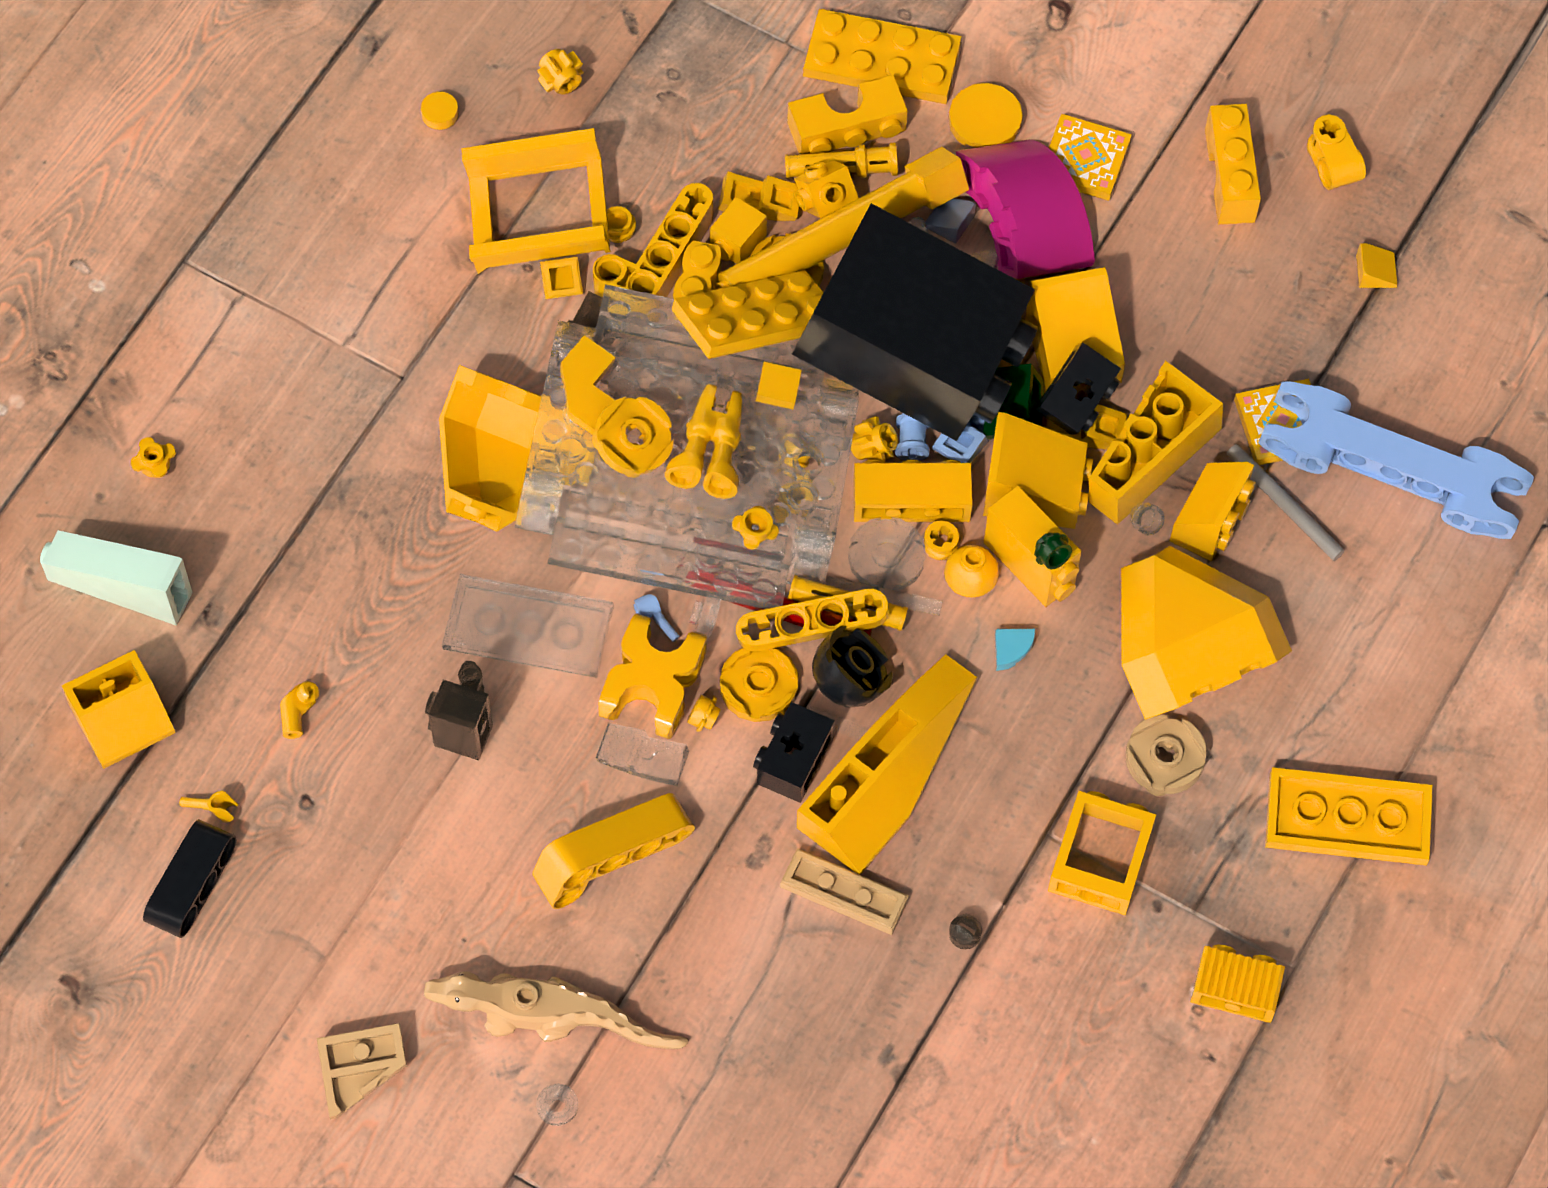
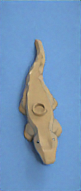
(540, 1005)

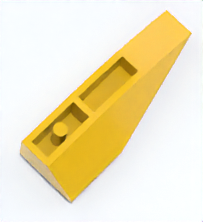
(887, 769)

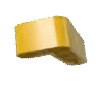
(661, 248)
(608, 845)

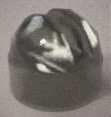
(961, 936)

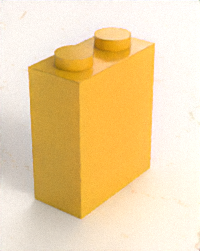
(1012, 533)

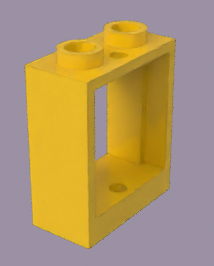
(1091, 887)

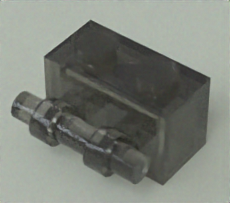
(461, 713)

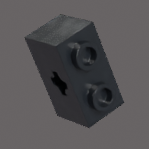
(1059, 400)
(793, 772)

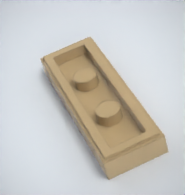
(844, 891)

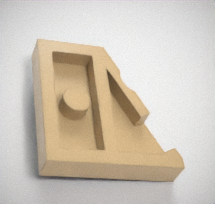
(359, 1064)

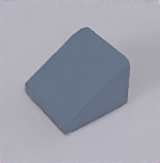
(951, 218)

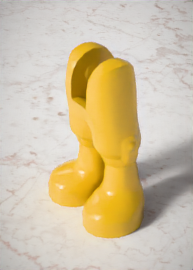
(724, 432)

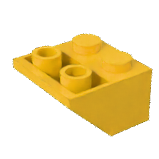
(1213, 508)
(118, 709)

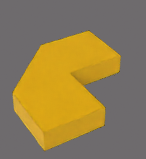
(580, 374)

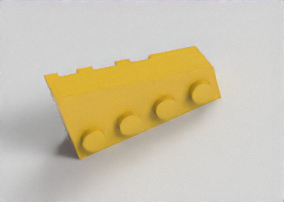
(1154, 443)

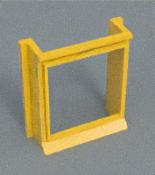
(530, 157)

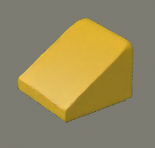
(1376, 267)
(561, 277)

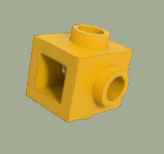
(825, 188)

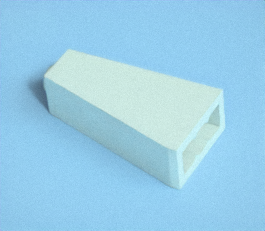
(119, 574)

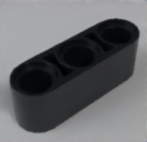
(189, 878)

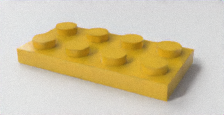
(864, 49)
(749, 313)
(1349, 816)

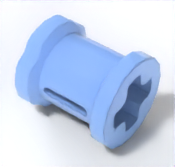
(911, 439)

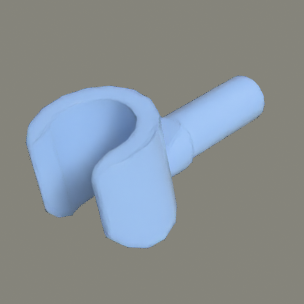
(649, 606)

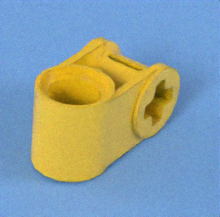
(1335, 153)

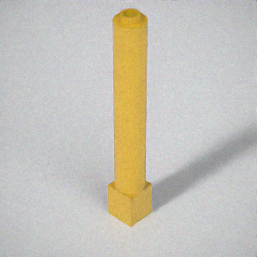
(927, 183)

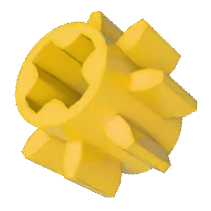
(560, 71)
(874, 440)

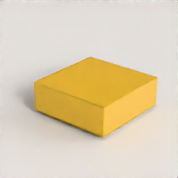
(778, 385)

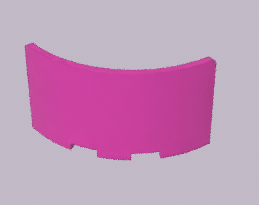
(1034, 208)

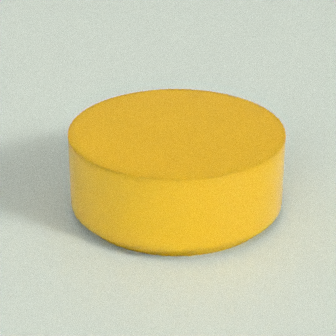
(439, 110)

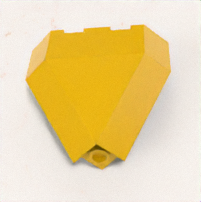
(486, 447)
(1191, 630)

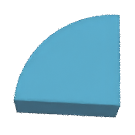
(1012, 646)

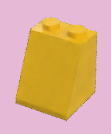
(1073, 312)
(1042, 465)

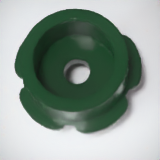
(1052, 550)

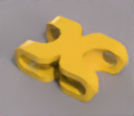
(652, 676)

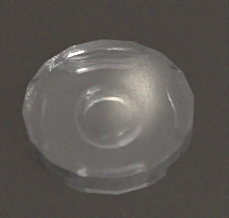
(887, 553)

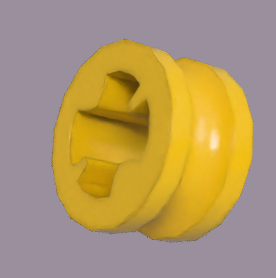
(933, 531)

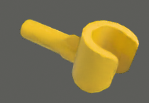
(216, 804)

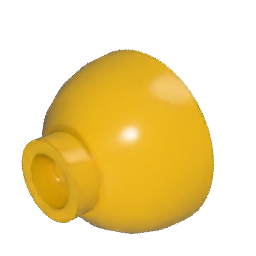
(971, 571)

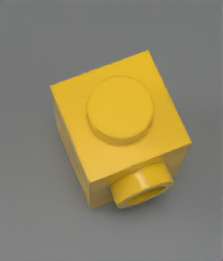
(738, 230)

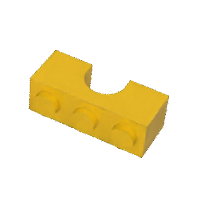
(821, 129)
(1236, 173)

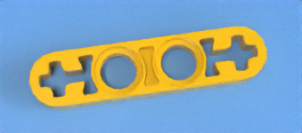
(811, 614)

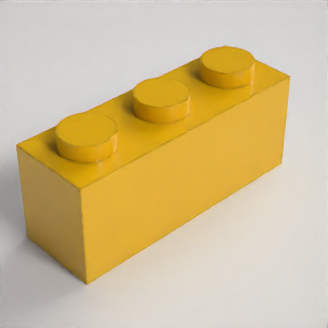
(912, 491)

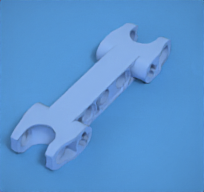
(1454, 481)

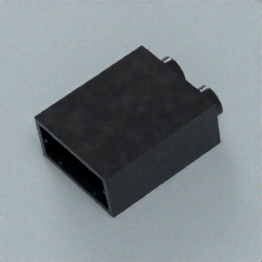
(919, 325)

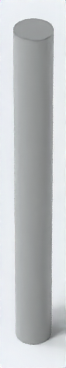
(1288, 505)

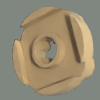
(1162, 776)

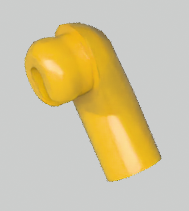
(295, 705)

